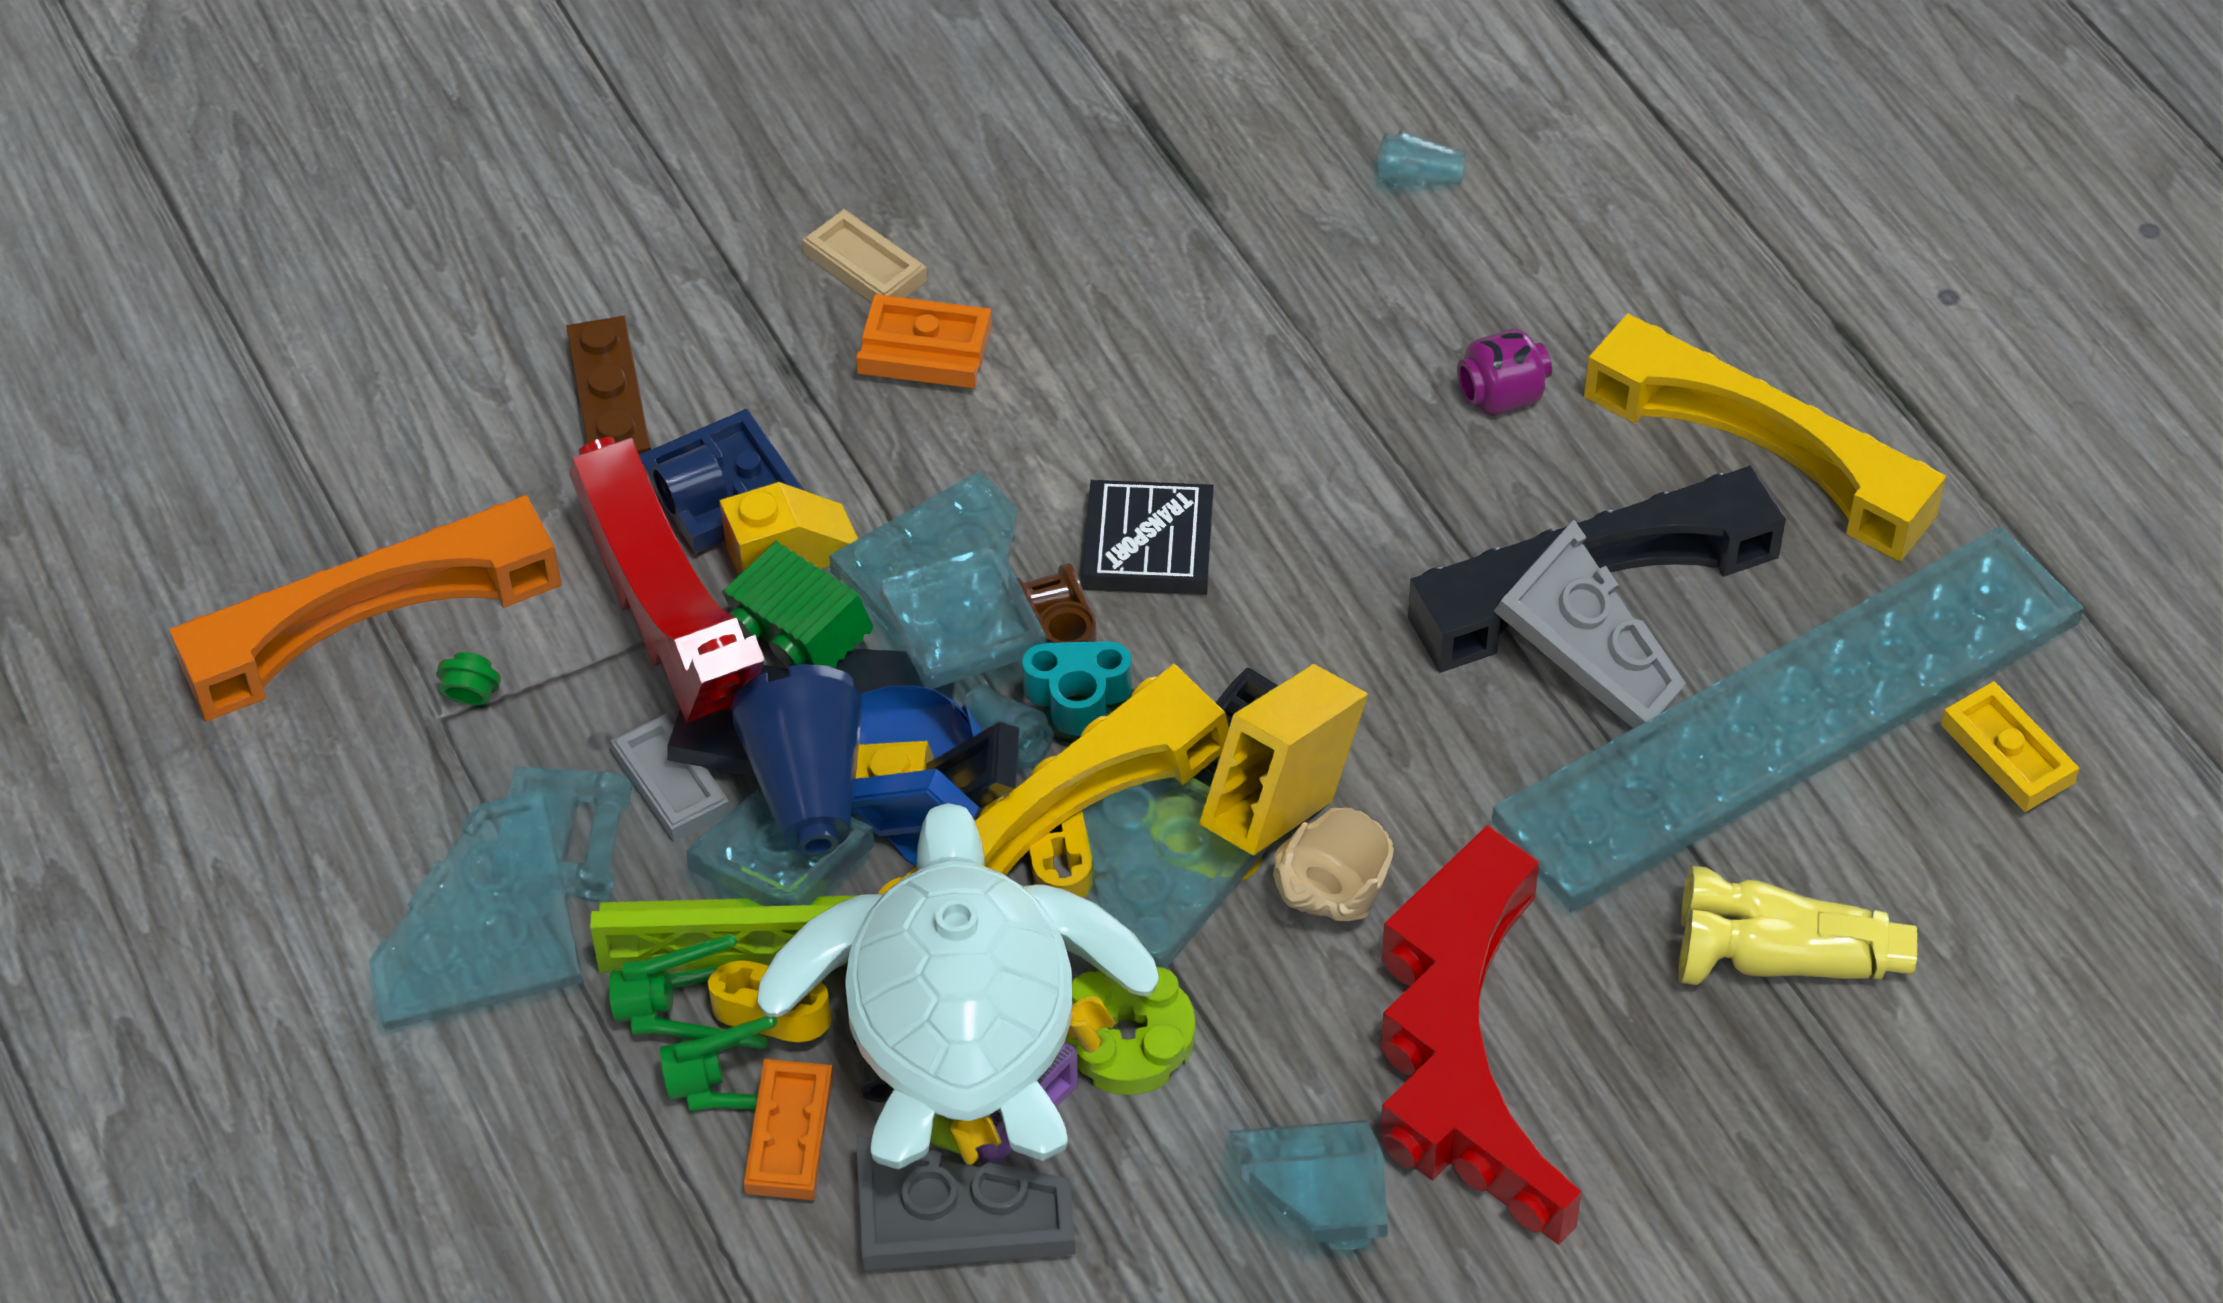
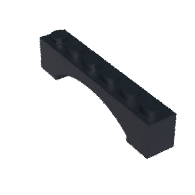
(1713, 523)

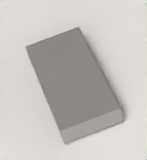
(677, 793)

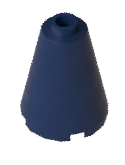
(804, 751)

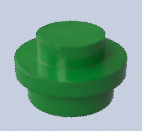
(468, 679)

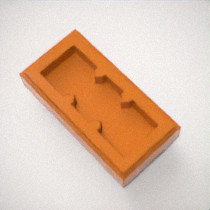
(788, 1129)

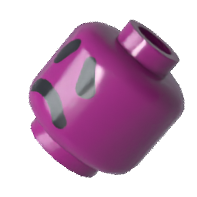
(1504, 371)

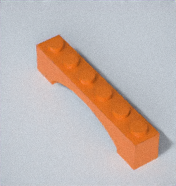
(243, 646)

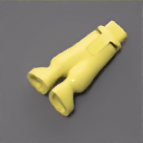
(1785, 933)

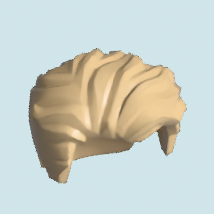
(1334, 865)

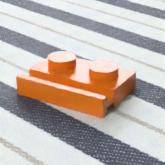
(924, 341)

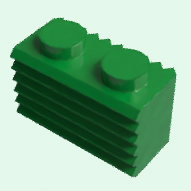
(797, 609)

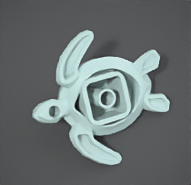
(958, 988)

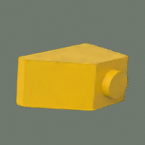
(783, 513)

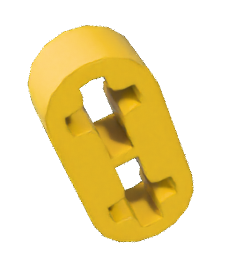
(1073, 844)
(735, 1002)

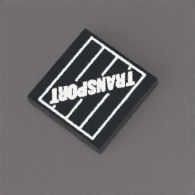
(1148, 537)

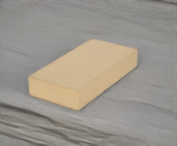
(863, 258)

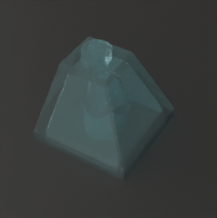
(1319, 1177)

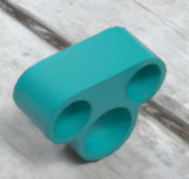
(1077, 668)

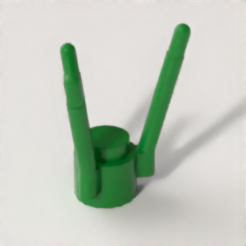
(646, 989)
(696, 1065)

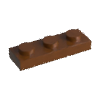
(608, 381)

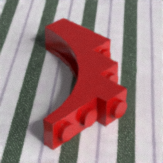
(1451, 1102)

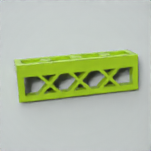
(654, 928)

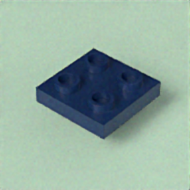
(709, 466)

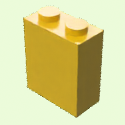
(1283, 758)

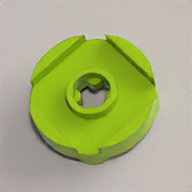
(1158, 1047)

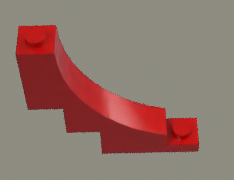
(652, 576)

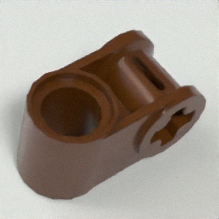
(1061, 606)

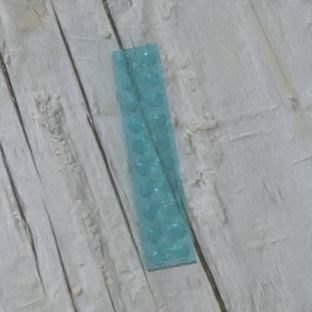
(1785, 717)

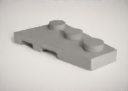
(1584, 627)

